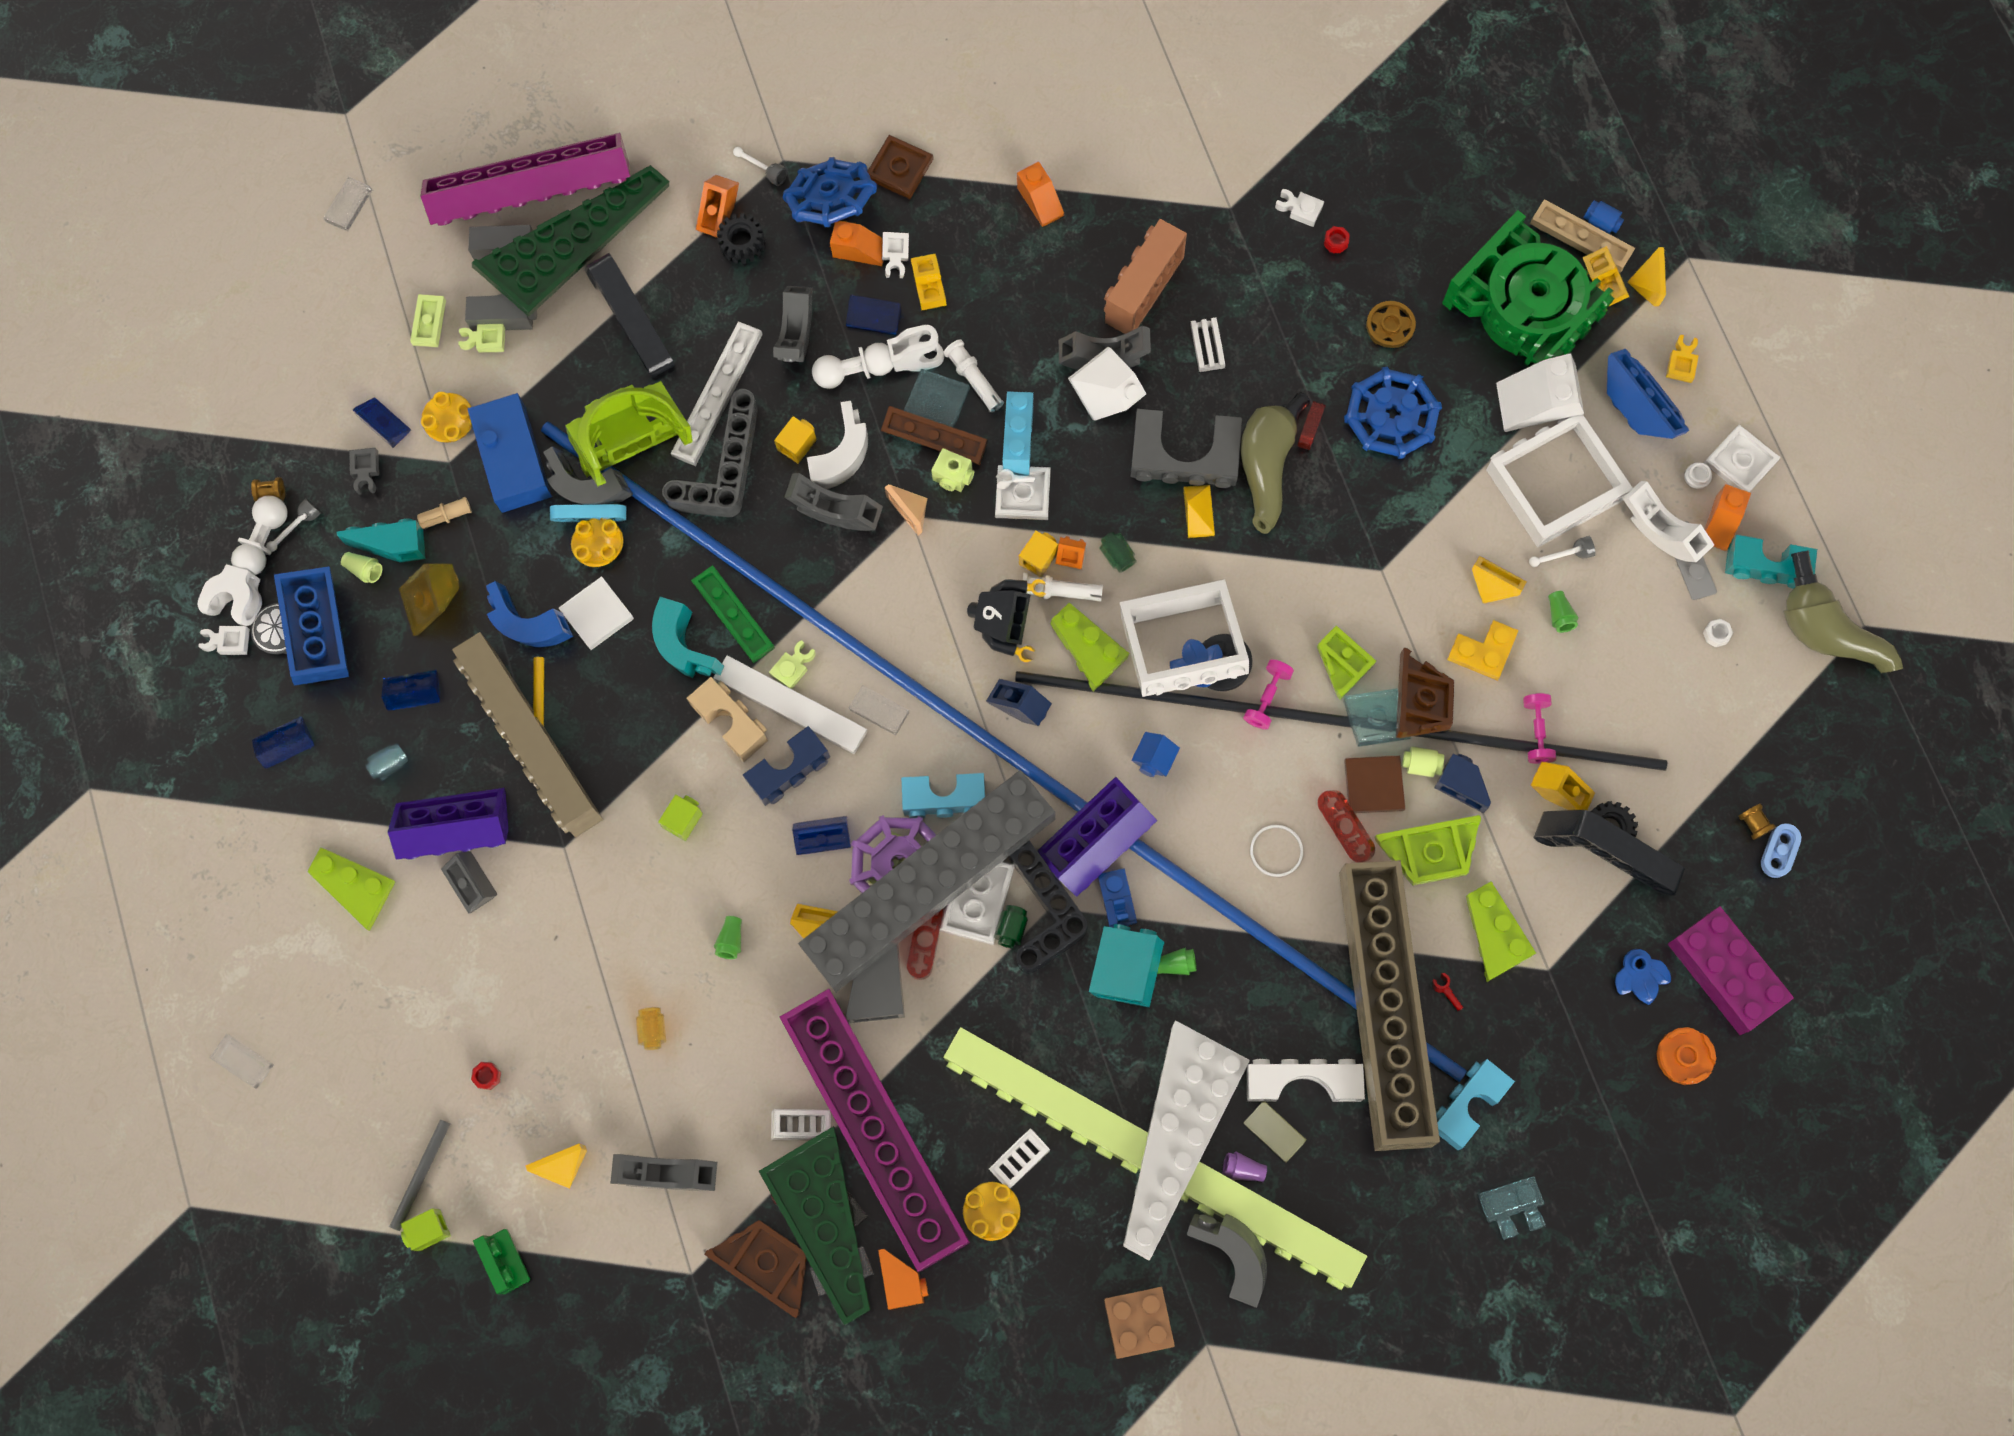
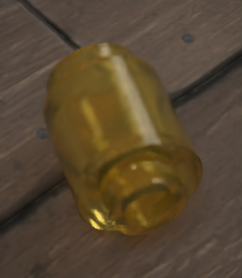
(650, 1028)

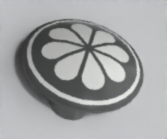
(268, 630)

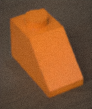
(1039, 194)
(716, 204)
(856, 243)
(1726, 515)
(901, 1282)

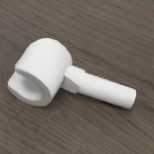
(1009, 478)

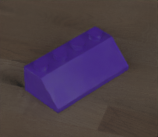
(449, 824)
(1096, 836)

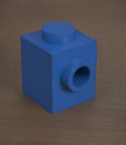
(1155, 754)

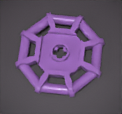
(886, 850)

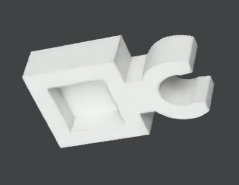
(1304, 208)
(895, 250)
(229, 640)

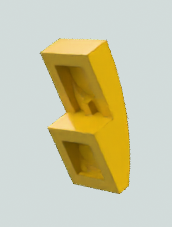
(1602, 266)
(928, 281)

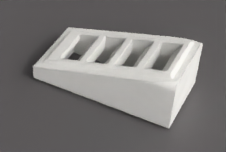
(776, 1115)
(1036, 1141)

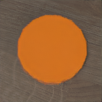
(1686, 1056)

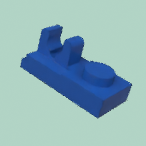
(1117, 898)

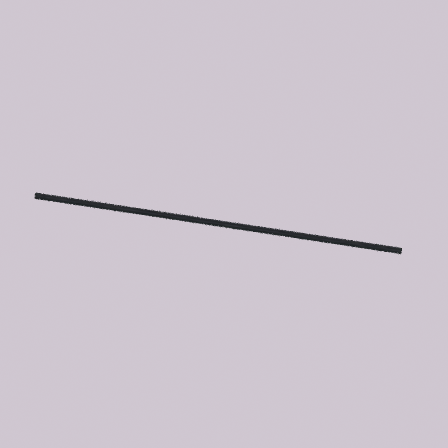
(1338, 720)

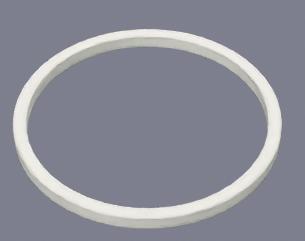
(1285, 828)

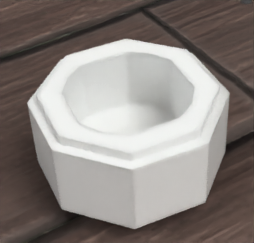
(1718, 632)

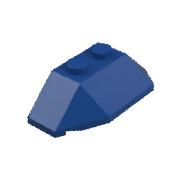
(1642, 398)

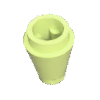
(363, 567)

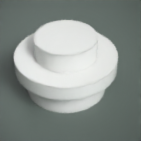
(1698, 475)

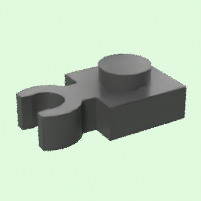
(364, 465)

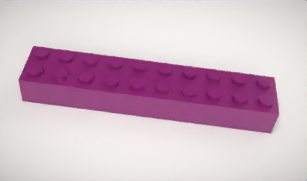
(874, 1130)

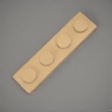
(1579, 233)

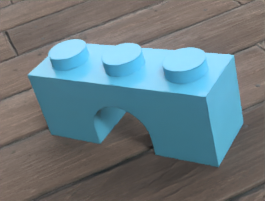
(1018, 432)
(921, 801)
(1486, 1083)

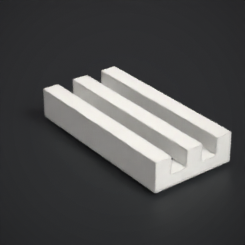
(1204, 325)

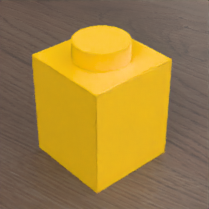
(796, 439)
(1038, 553)

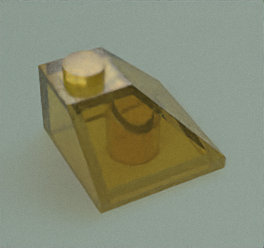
(428, 594)

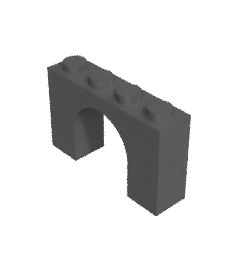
(495, 308)
(1153, 462)

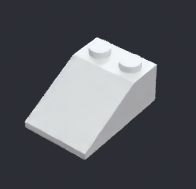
(1540, 394)

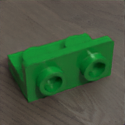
(502, 1261)

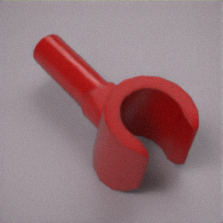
(1447, 991)

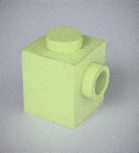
(952, 471)

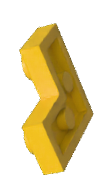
(1485, 657)

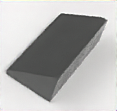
(468, 881)

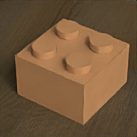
(1139, 1322)

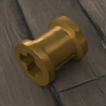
(268, 488)
(1757, 821)

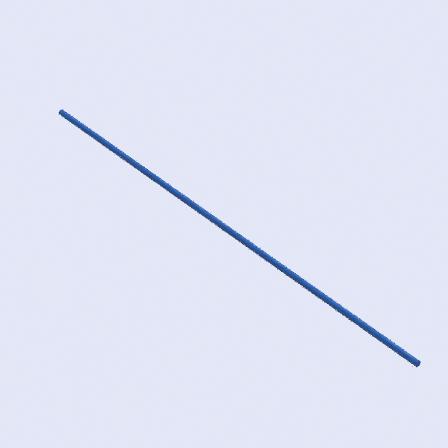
(993, 744)

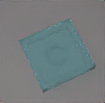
(937, 398)
(1373, 717)

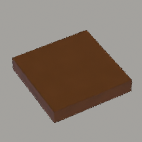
(900, 166)
(1374, 784)

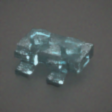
(1511, 1200)

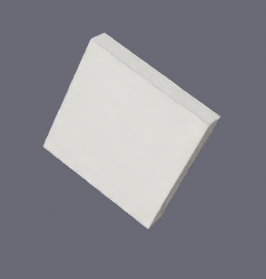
(1742, 459)
(1025, 499)
(596, 613)

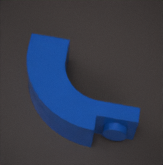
(539, 631)

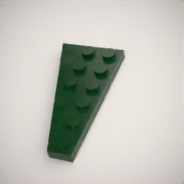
(816, 1206)

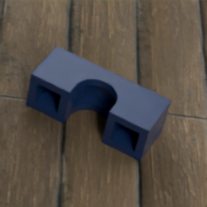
(771, 783)

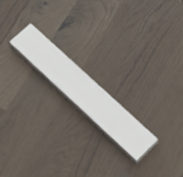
(718, 391)
(791, 705)

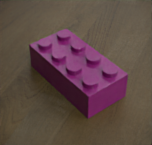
(1730, 971)

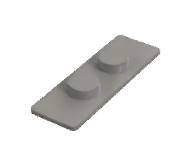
(1697, 578)

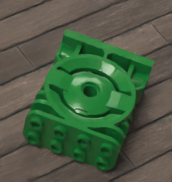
(1536, 269)

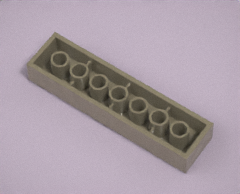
(526, 736)

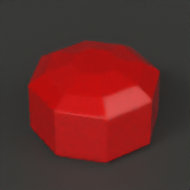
(1336, 239)
(486, 1075)

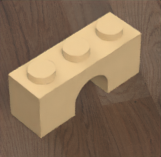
(713, 701)

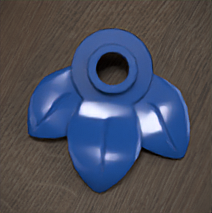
(1195, 652)
(1641, 980)

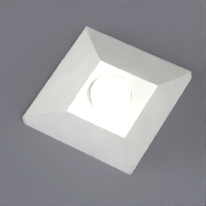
(1106, 385)

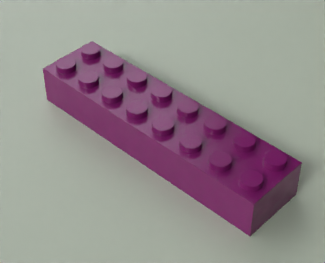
(525, 179)

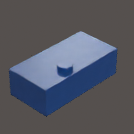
(509, 453)
(311, 625)

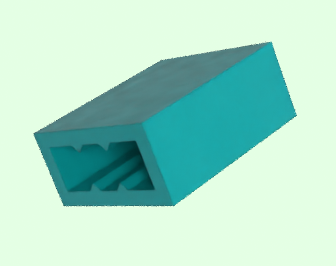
(1126, 965)

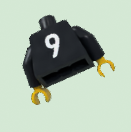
(1003, 615)

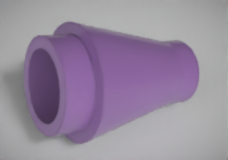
(1243, 1168)

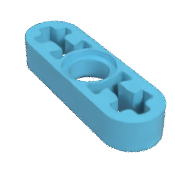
(577, 513)

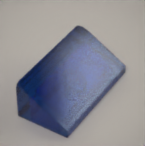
(873, 314)
(382, 421)
(411, 690)
(282, 742)
(821, 835)

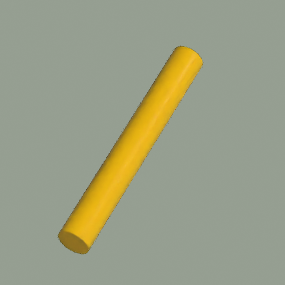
(538, 688)

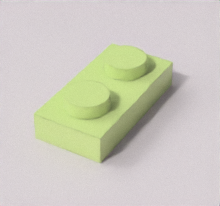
(428, 320)

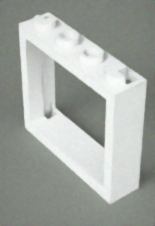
(1537, 531)
(1175, 603)

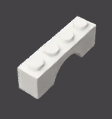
(1341, 1080)

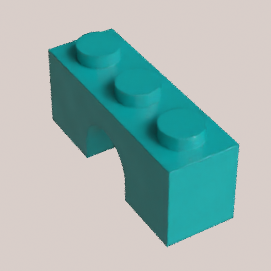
(1747, 561)

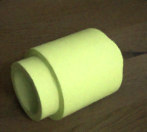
(1423, 762)

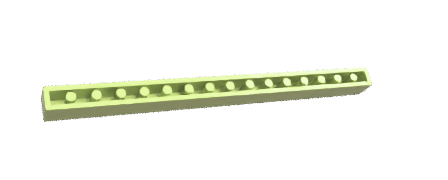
(1127, 1142)

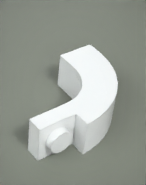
(843, 462)
(1663, 529)

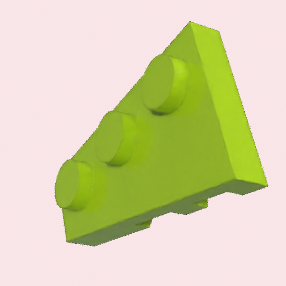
(1090, 646)
(352, 885)
(1498, 933)

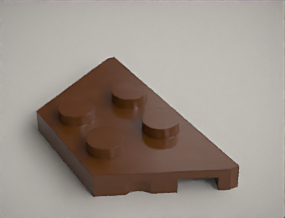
(1423, 698)
(765, 1263)

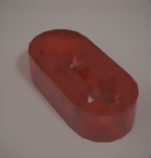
(1311, 425)

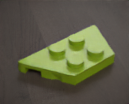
(1432, 850)

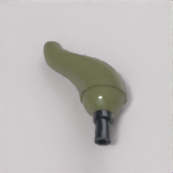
(1263, 452)
(1825, 627)

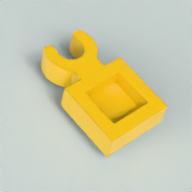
(1681, 362)

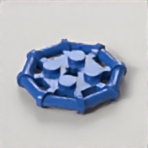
(829, 191)
(1393, 398)

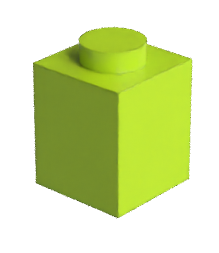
(681, 816)
(424, 1230)

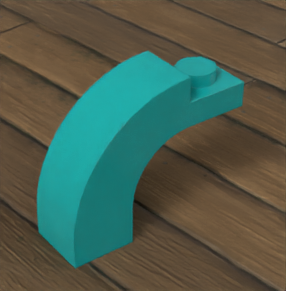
(669, 631)

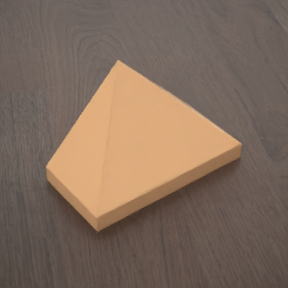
(909, 505)

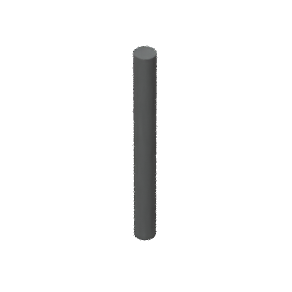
(419, 1175)

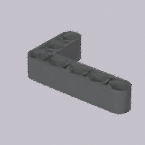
(728, 465)

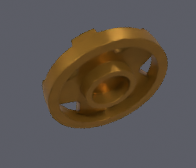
(1390, 324)

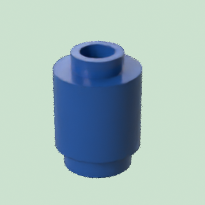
(1604, 217)

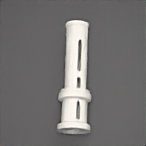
(968, 367)
(1065, 588)

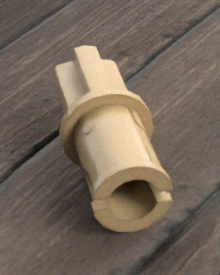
(444, 513)

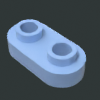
(1781, 852)

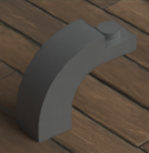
(795, 324)
(1079, 349)
(584, 491)
(840, 510)
(664, 1173)
(1243, 1250)

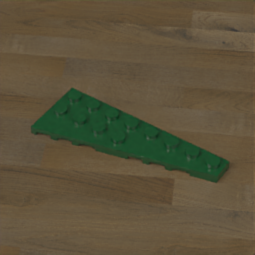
(547, 257)

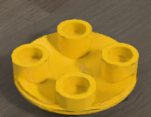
(446, 417)
(596, 542)
(991, 1211)

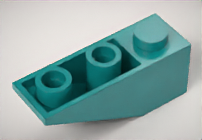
(392, 541)

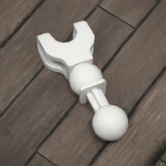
(902, 353)
(247, 560)

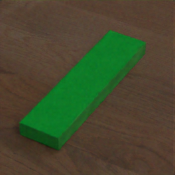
(733, 614)

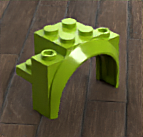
(622, 429)

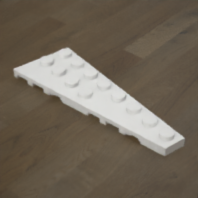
(1188, 1106)

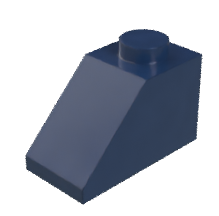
(1019, 701)
(1464, 783)

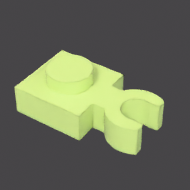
(486, 338)
(791, 668)

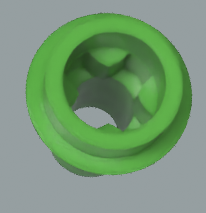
(1562, 613)
(729, 939)
(1178, 962)

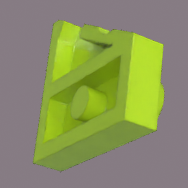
(1343, 660)

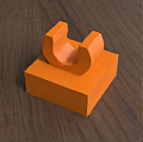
(1070, 552)

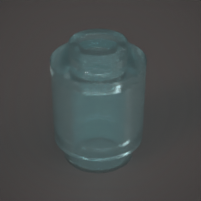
(386, 761)

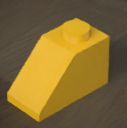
(1562, 786)

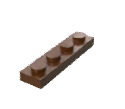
(933, 434)

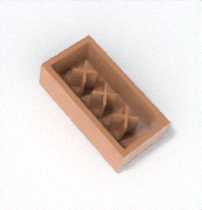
(1144, 277)

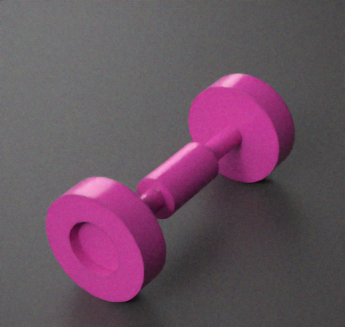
(1278, 670)
(1538, 702)

